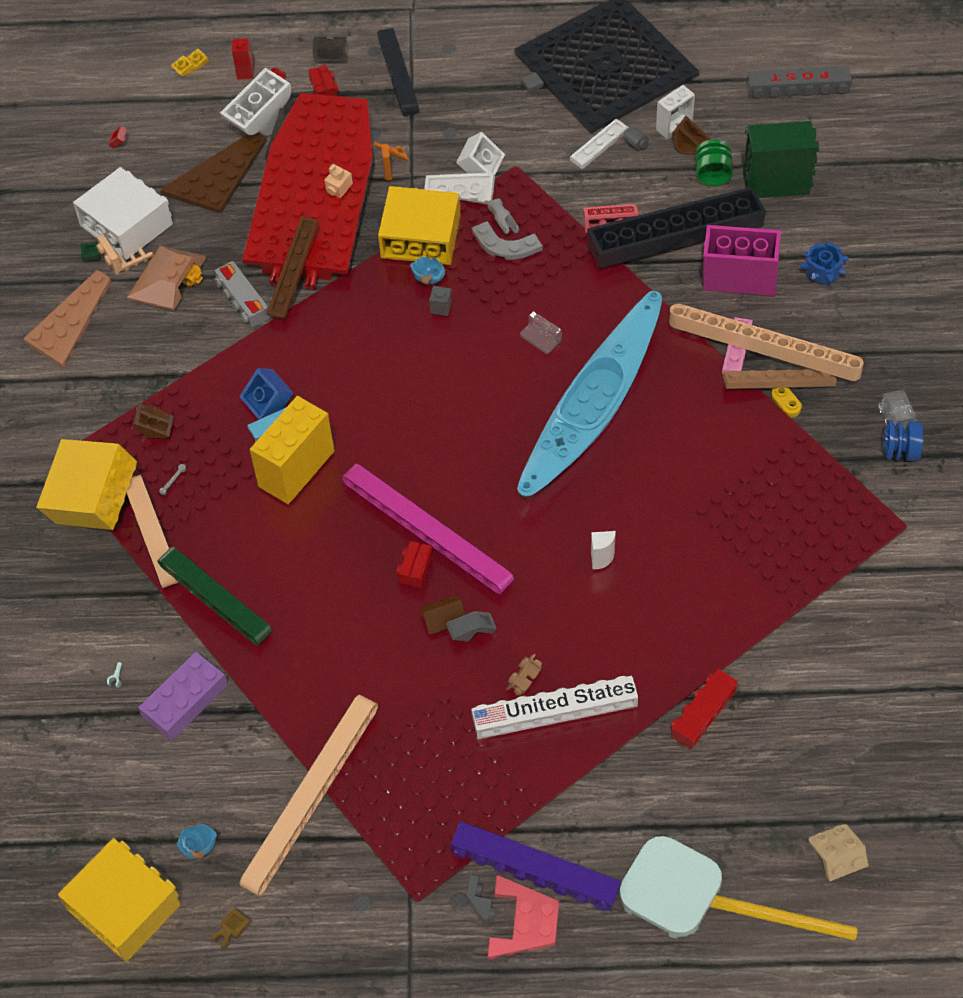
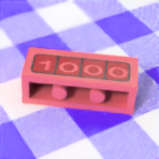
(606, 214)

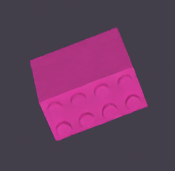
(741, 260)

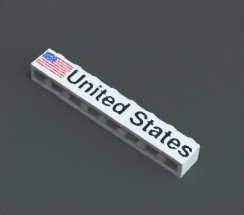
(554, 707)

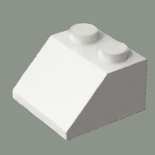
(480, 155)

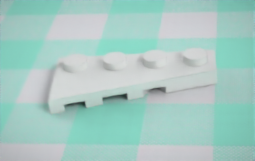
(471, 187)

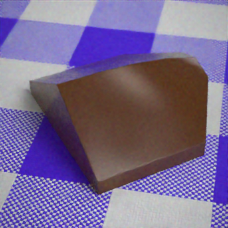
(688, 136)
(152, 421)

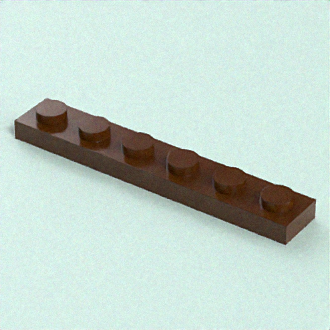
(293, 268)

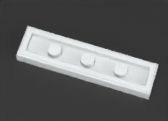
(598, 144)

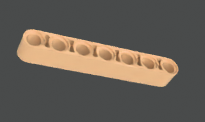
(149, 526)

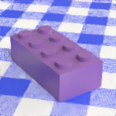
(183, 696)

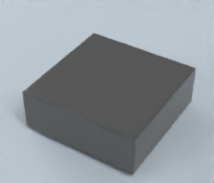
(532, 82)

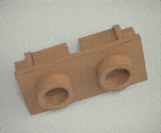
(528, 668)

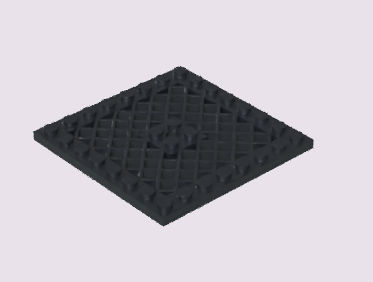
(593, 117)

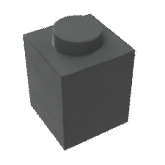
(440, 300)

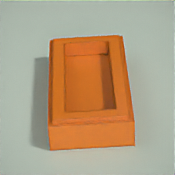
(386, 162)

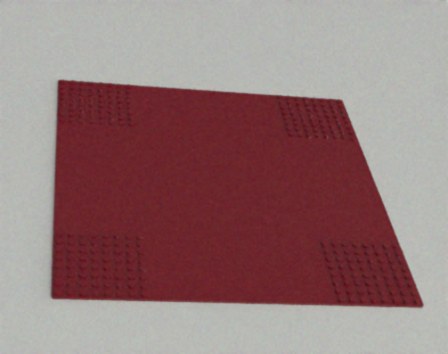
(711, 492)

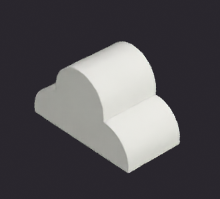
(258, 104)

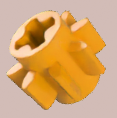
(193, 276)

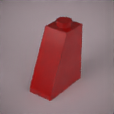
(242, 58)

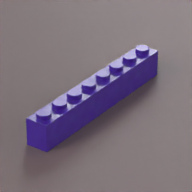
(535, 866)

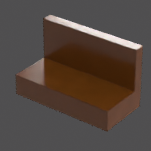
(441, 612)

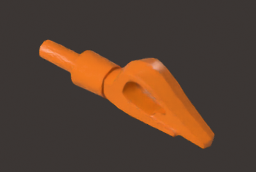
(395, 151)

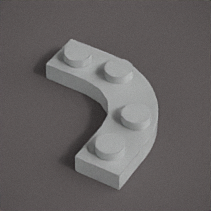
(509, 249)

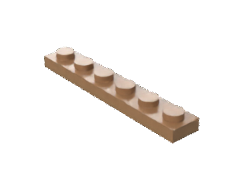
(777, 379)

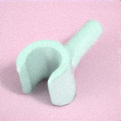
(116, 676)

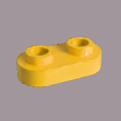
(785, 400)

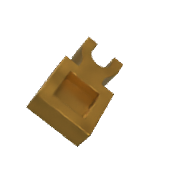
(232, 926)

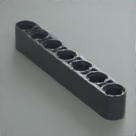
(398, 71)

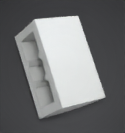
(602, 548)

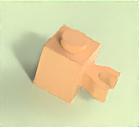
(338, 181)

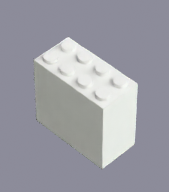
(123, 212)

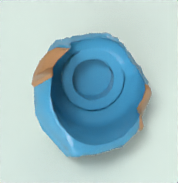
(428, 270)
(196, 841)

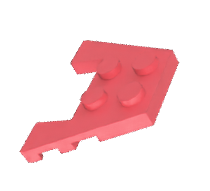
(534, 920)

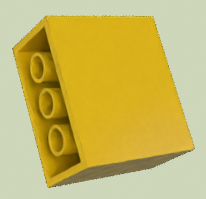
(419, 224)
(292, 449)
(87, 484)
(120, 899)

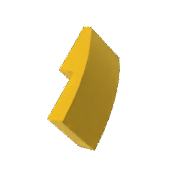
(193, 62)

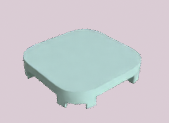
(670, 886)

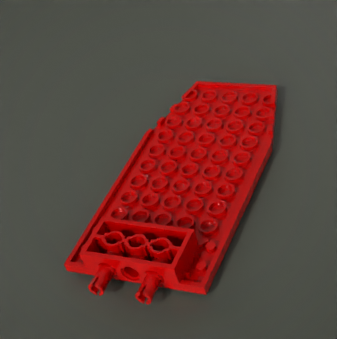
(312, 138)

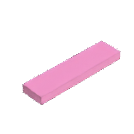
(735, 355)

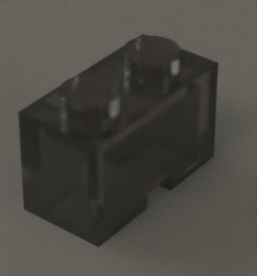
(330, 50)

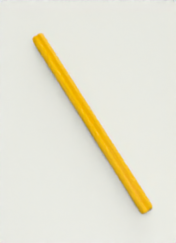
(784, 917)

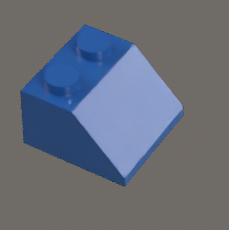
(265, 393)

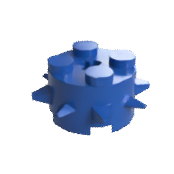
(824, 263)

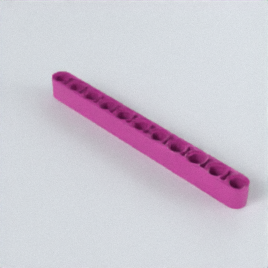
(428, 529)

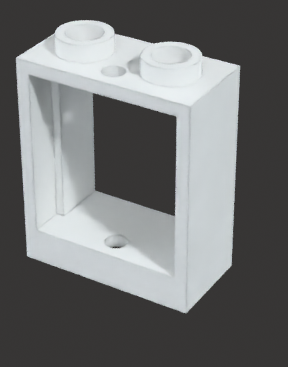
(679, 98)

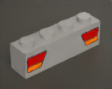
(242, 294)

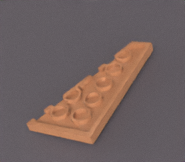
(66, 324)

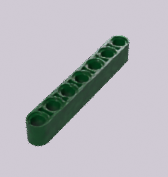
(214, 596)

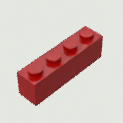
(704, 708)

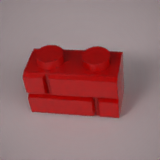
(322, 81)
(415, 564)

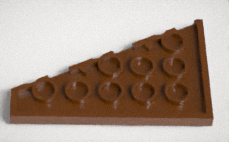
(217, 178)

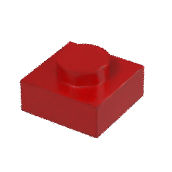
(117, 137)

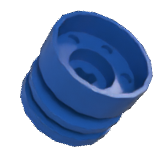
(903, 440)

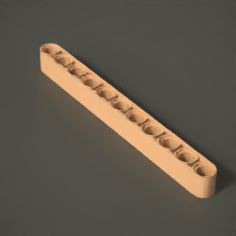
(766, 342)
(308, 795)

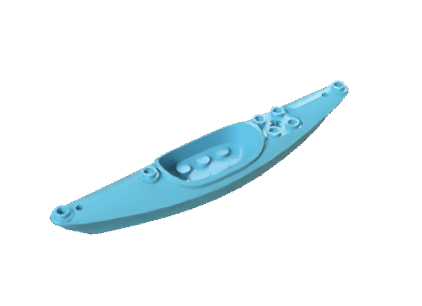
(592, 397)

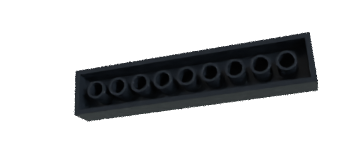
(673, 227)

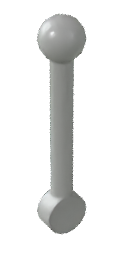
(182, 468)

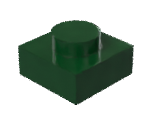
(90, 251)

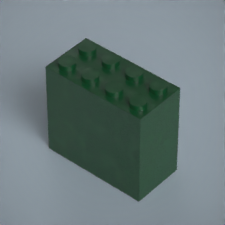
(780, 158)

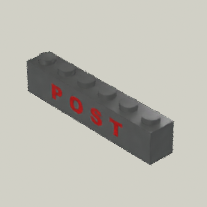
(798, 81)

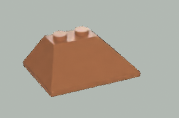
(162, 277)

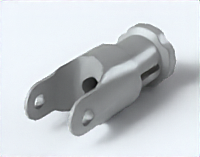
(503, 216)

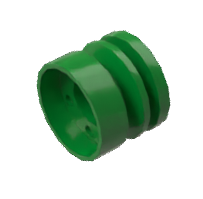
(714, 162)

